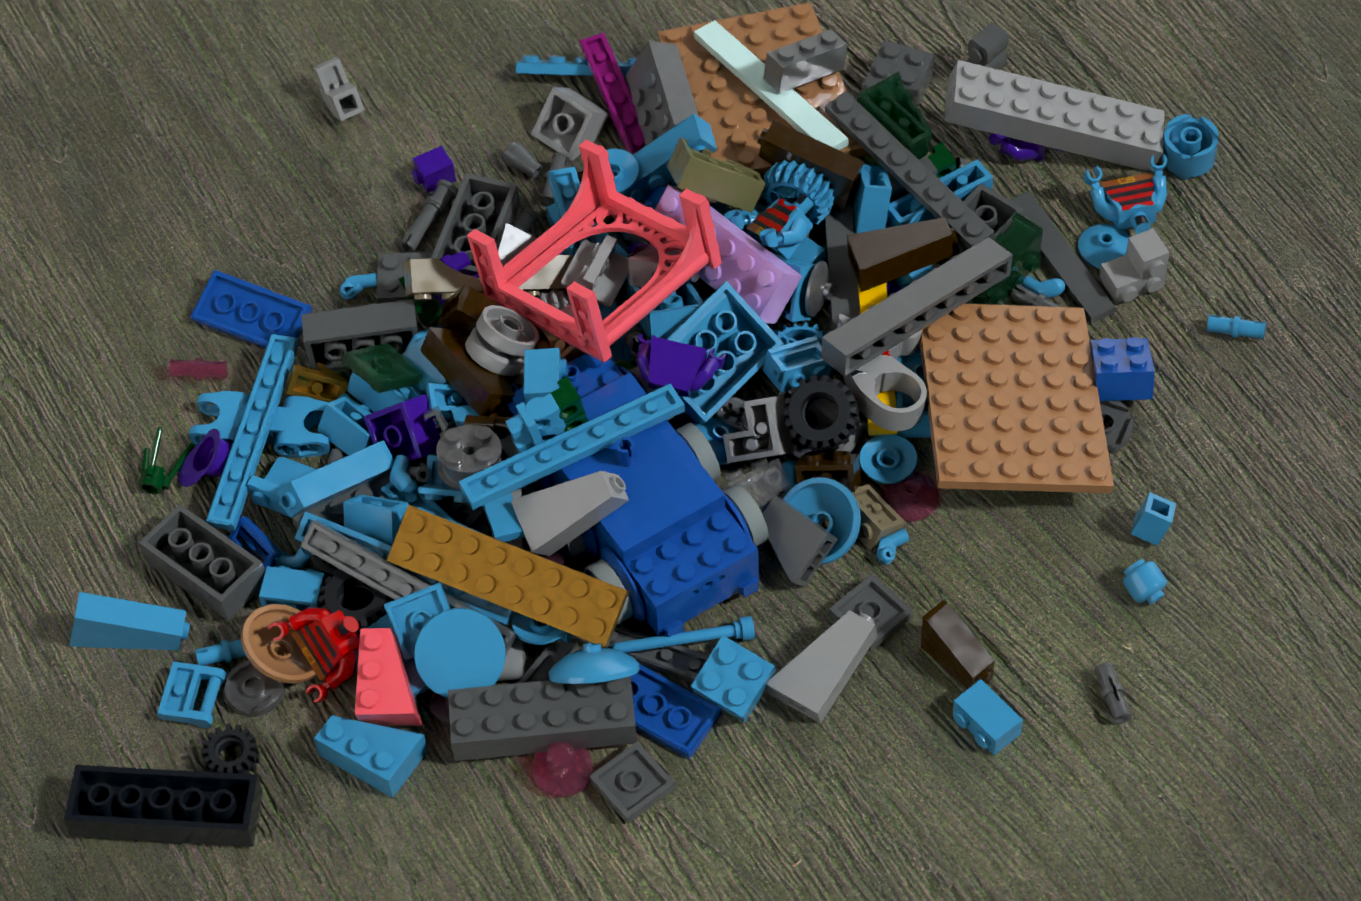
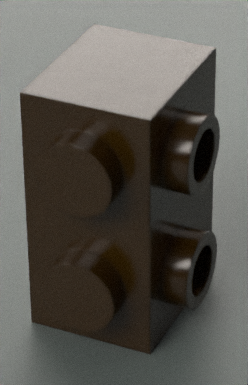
(840, 467)

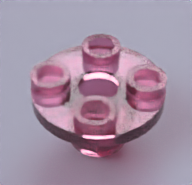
(562, 770)

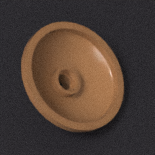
(263, 652)

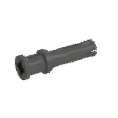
(435, 207)

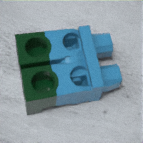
(546, 416)

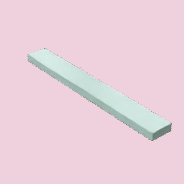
(751, 71)

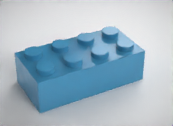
(671, 312)

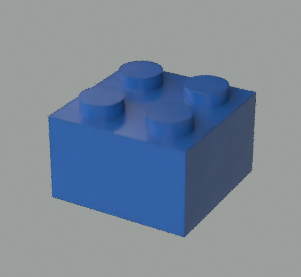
(1123, 369)

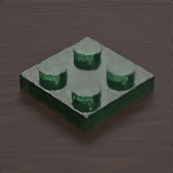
(383, 368)

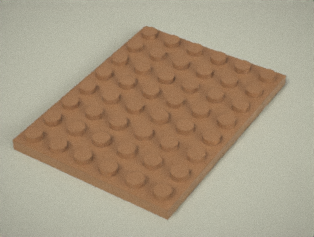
(729, 104)
(1014, 400)

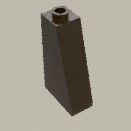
(837, 167)
(898, 250)
(463, 309)
(478, 386)

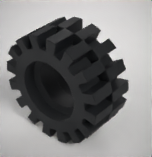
(228, 738)

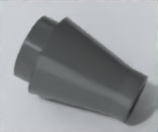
(521, 159)

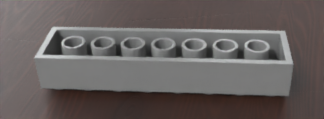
(1054, 115)

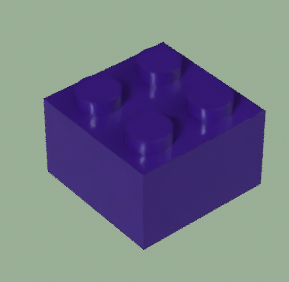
(405, 428)

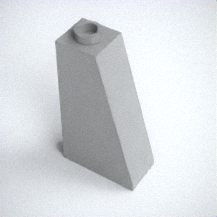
(568, 509)
(824, 667)

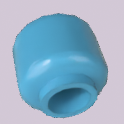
(1144, 581)

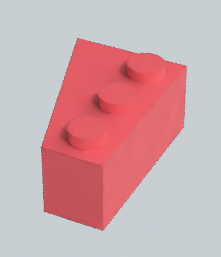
(383, 682)

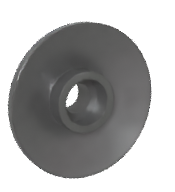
(818, 289)

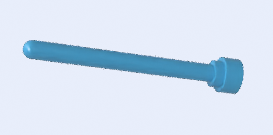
(740, 629)

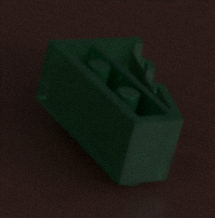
(894, 109)
(1024, 243)

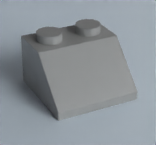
(568, 121)

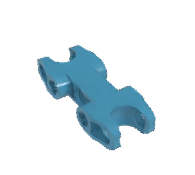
(288, 431)

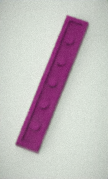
(613, 90)

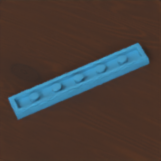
(500, 511)

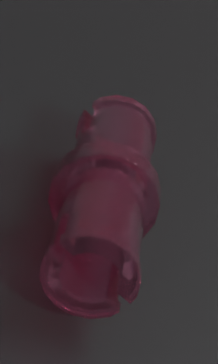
(198, 368)

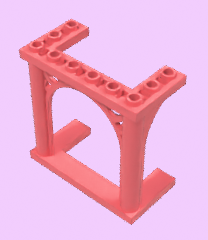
(594, 202)

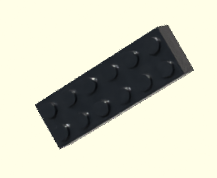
(164, 805)

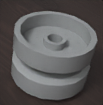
(501, 340)

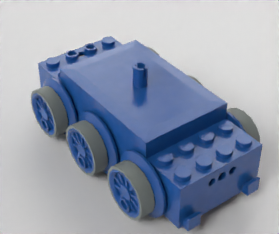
(678, 536)

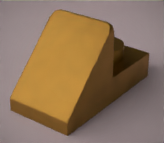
(317, 384)

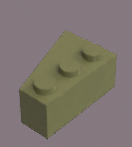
(715, 178)

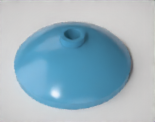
(831, 501)
(593, 665)

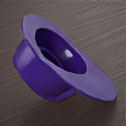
(205, 459)

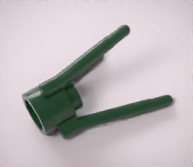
(153, 476)

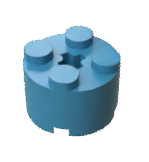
(1190, 146)

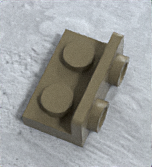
(876, 517)

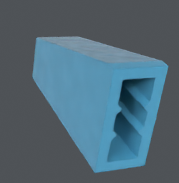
(335, 479)
(126, 624)

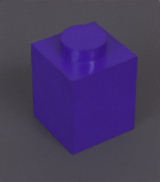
(432, 167)

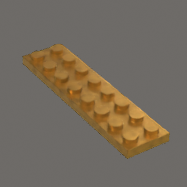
(508, 576)

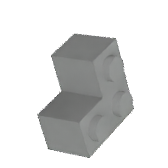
(1138, 271)
(766, 432)

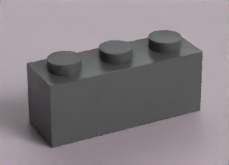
(805, 61)

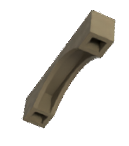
(434, 278)

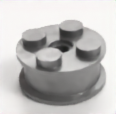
(466, 452)

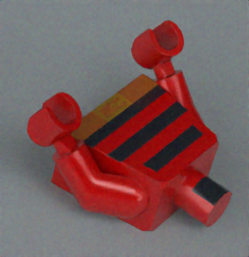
(327, 644)

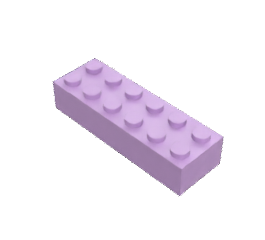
(746, 265)

